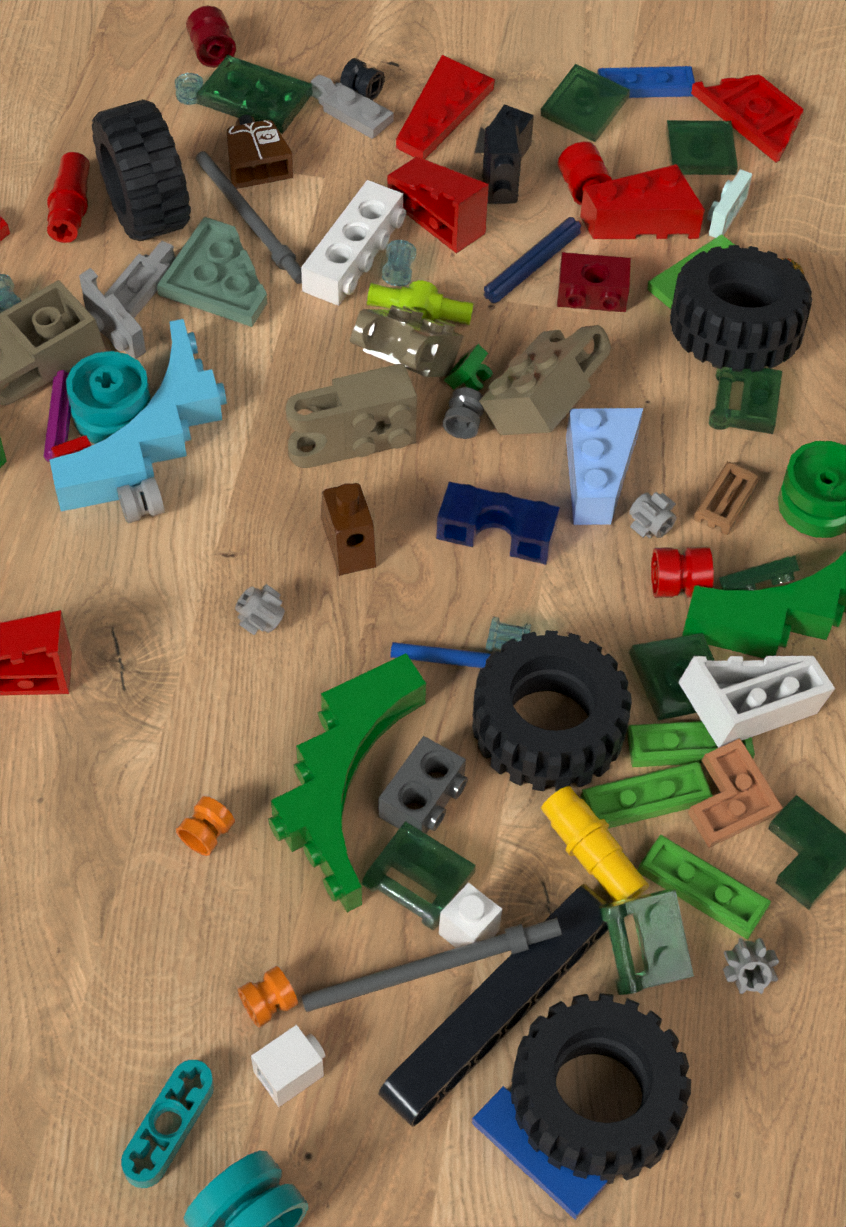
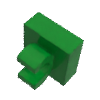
(467, 368)

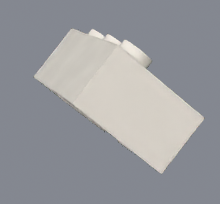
(754, 695)

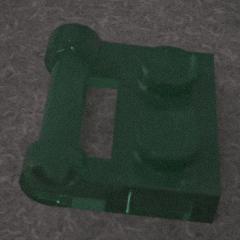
(757, 403)
(425, 863)
(659, 937)

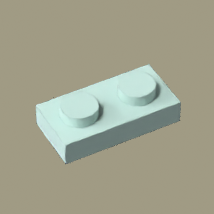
(732, 199)

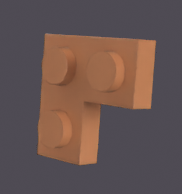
(743, 796)

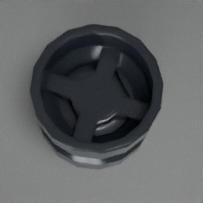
(362, 79)

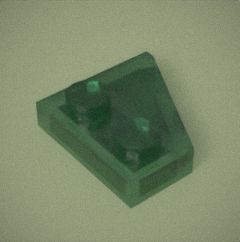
(778, 571)

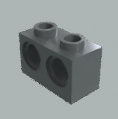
(415, 786)

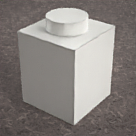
(469, 918)
(289, 1064)

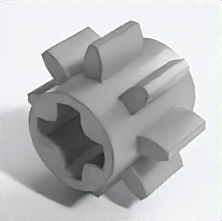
(652, 515)
(259, 609)
(750, 966)

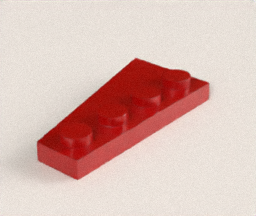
(442, 105)

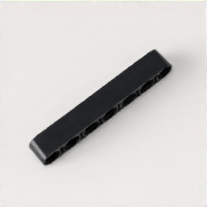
(493, 1010)

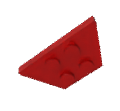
(755, 109)

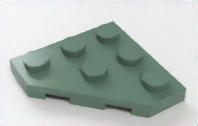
(215, 275)

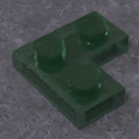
(819, 850)

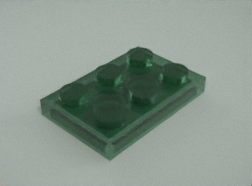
(252, 90)

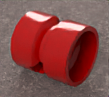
(582, 167)
(679, 572)

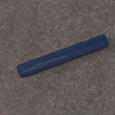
(532, 260)

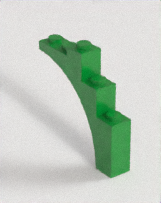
(763, 618)
(353, 719)

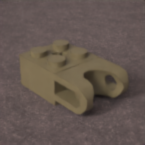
(42, 337)
(407, 339)
(545, 381)
(353, 417)

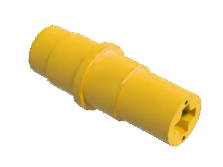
(593, 845)

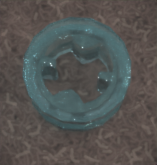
(187, 87)

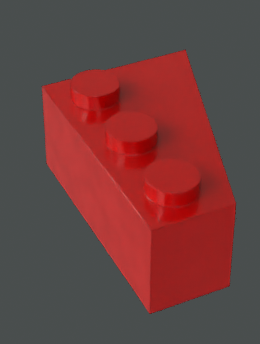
(442, 201)
(642, 204)
(35, 656)

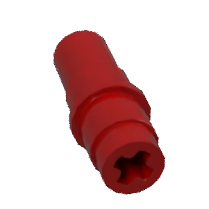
(68, 198)

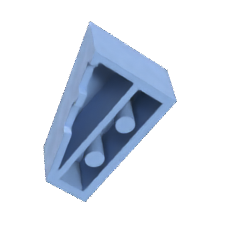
(598, 459)

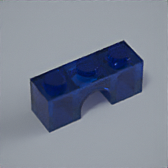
(471, 510)

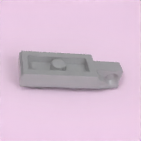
(351, 107)
(141, 278)

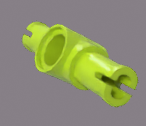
(422, 297)

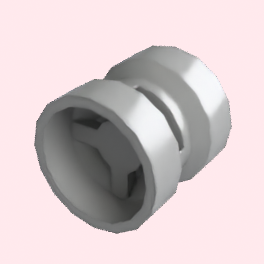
(132, 502)

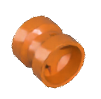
(205, 825)
(264, 998)

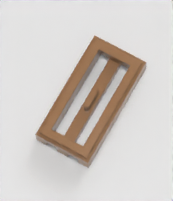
(715, 518)

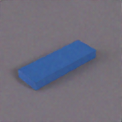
(652, 81)
(500, 1126)

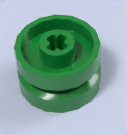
(815, 490)

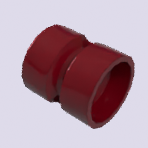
(210, 35)

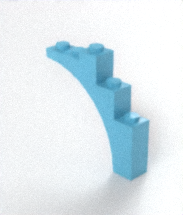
(155, 435)

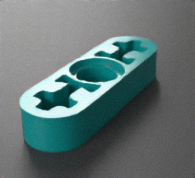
(140, 1147)

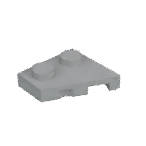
(111, 317)

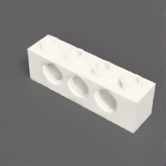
(353, 243)

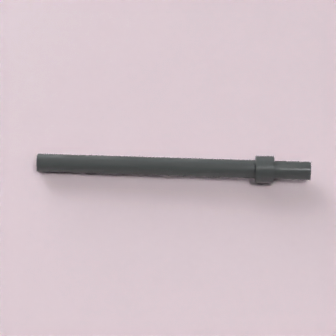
(281, 254)
(515, 940)

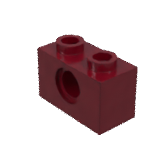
(594, 282)

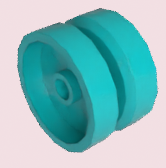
(106, 393)
(248, 1197)

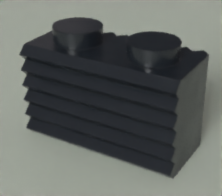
(502, 163)

